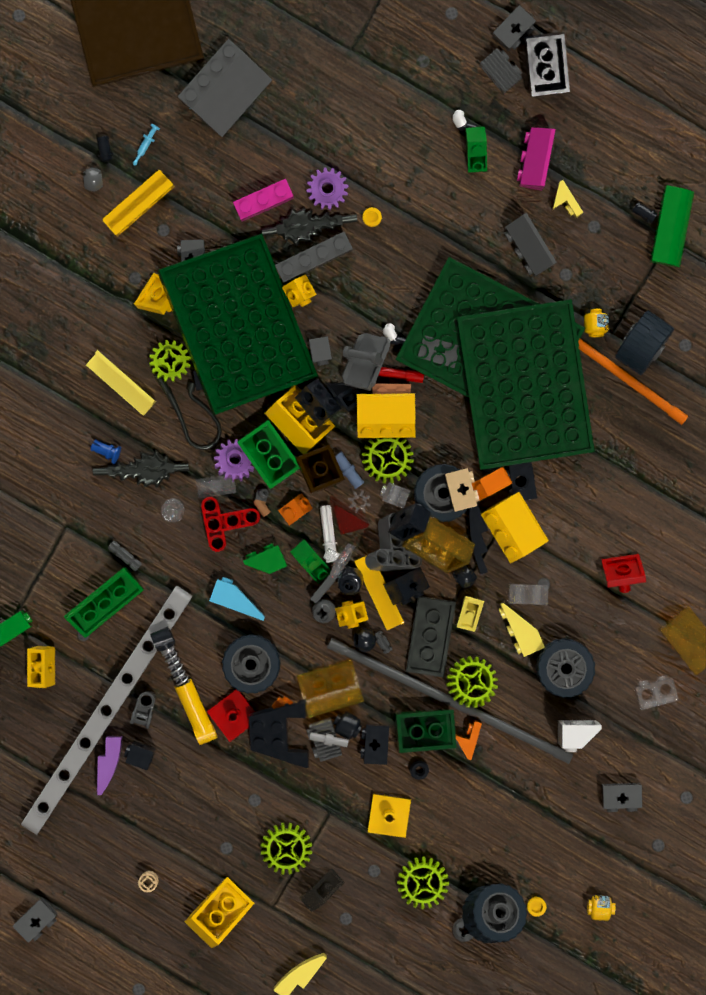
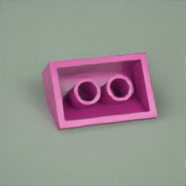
(536, 158)

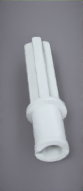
(328, 530)

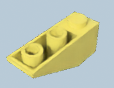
(525, 634)

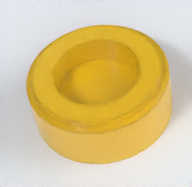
(372, 217)
(536, 906)

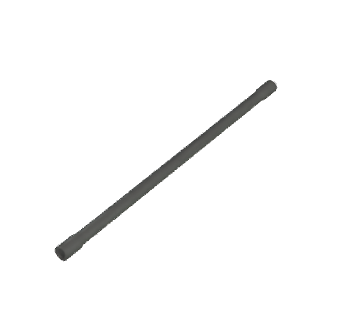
(555, 751)

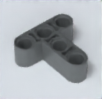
(391, 553)

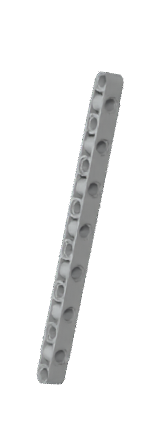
(98, 721)

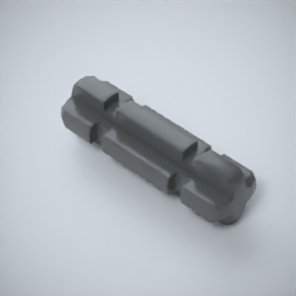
(124, 555)

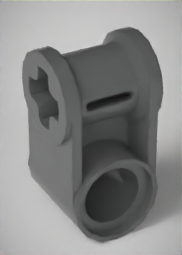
(143, 712)

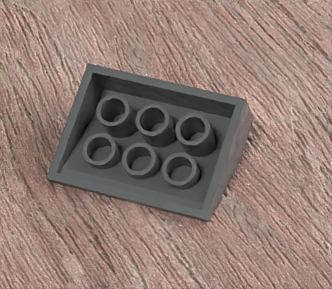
(224, 88)

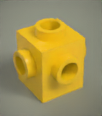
(299, 291)
(351, 614)

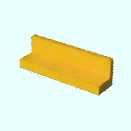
(138, 203)
(374, 582)

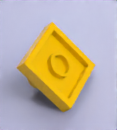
(153, 297)
(389, 815)

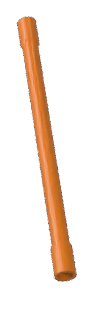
(671, 410)

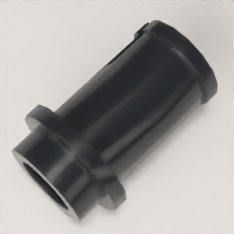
(104, 149)
(644, 212)

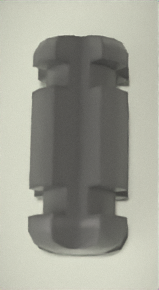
(383, 642)

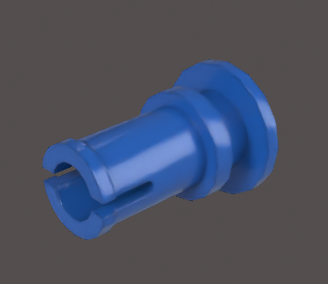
(109, 452)

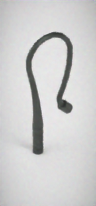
(191, 387)

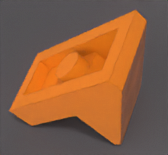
(492, 483)
(468, 744)

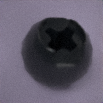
(465, 576)
(364, 640)

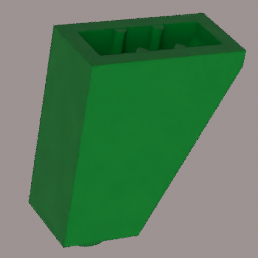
(14, 627)

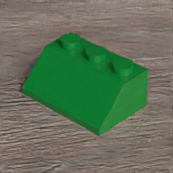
(269, 454)

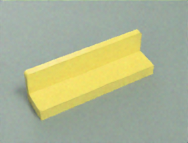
(121, 383)

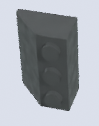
(529, 245)

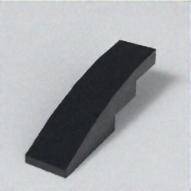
(476, 527)

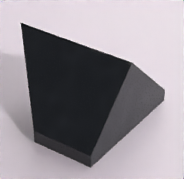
(345, 395)

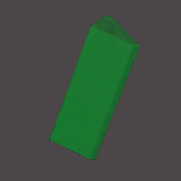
(104, 602)

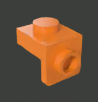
(295, 509)

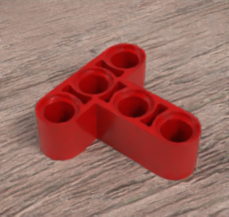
(223, 522)

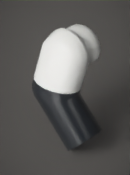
(460, 121)
(390, 333)

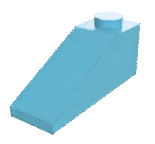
(232, 597)

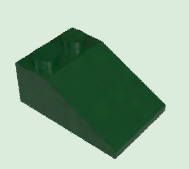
(425, 730)

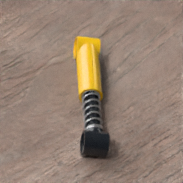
(185, 688)

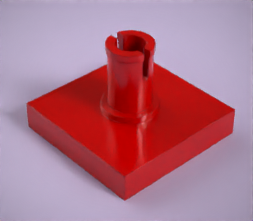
(623, 571)
(232, 715)

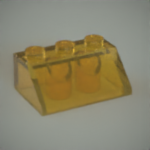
(441, 546)
(687, 638)
(330, 688)

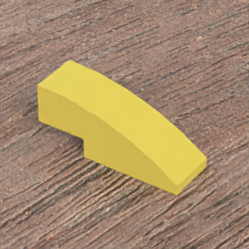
(300, 975)

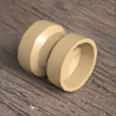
(150, 879)

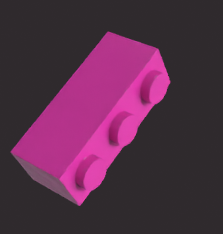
(263, 200)

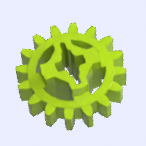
(161, 361)

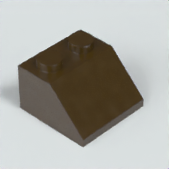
(320, 469)

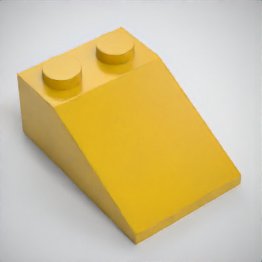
(219, 913)

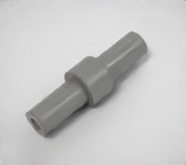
(328, 739)

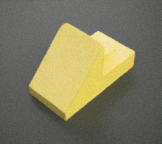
(564, 195)
(470, 613)

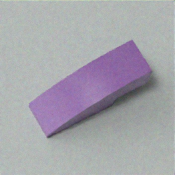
(108, 763)

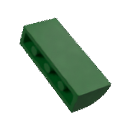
(672, 226)

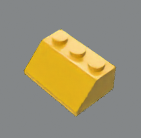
(386, 415)
(296, 423)
(514, 527)

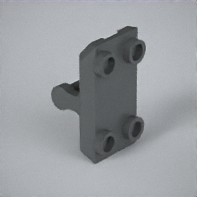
(364, 361)

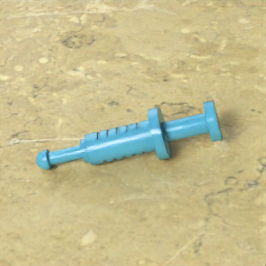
(146, 142)

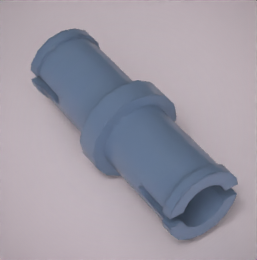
(348, 470)

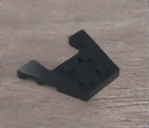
(270, 733)

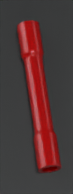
(408, 375)

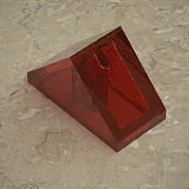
(348, 522)

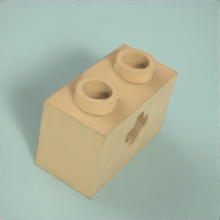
(458, 500)

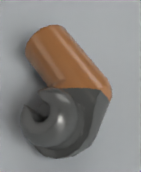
(260, 501)

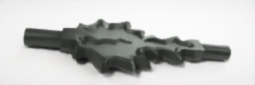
(301, 225)
(148, 469)

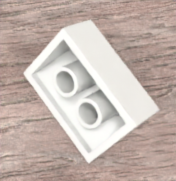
(576, 733)

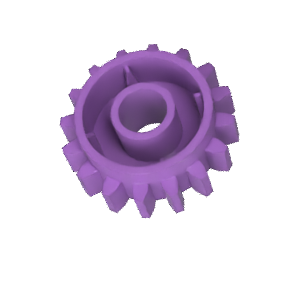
(323, 179)
(231, 470)

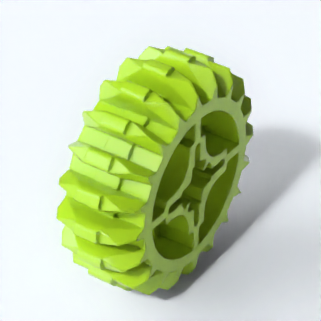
(380, 473)
(479, 686)
(293, 855)
(428, 875)

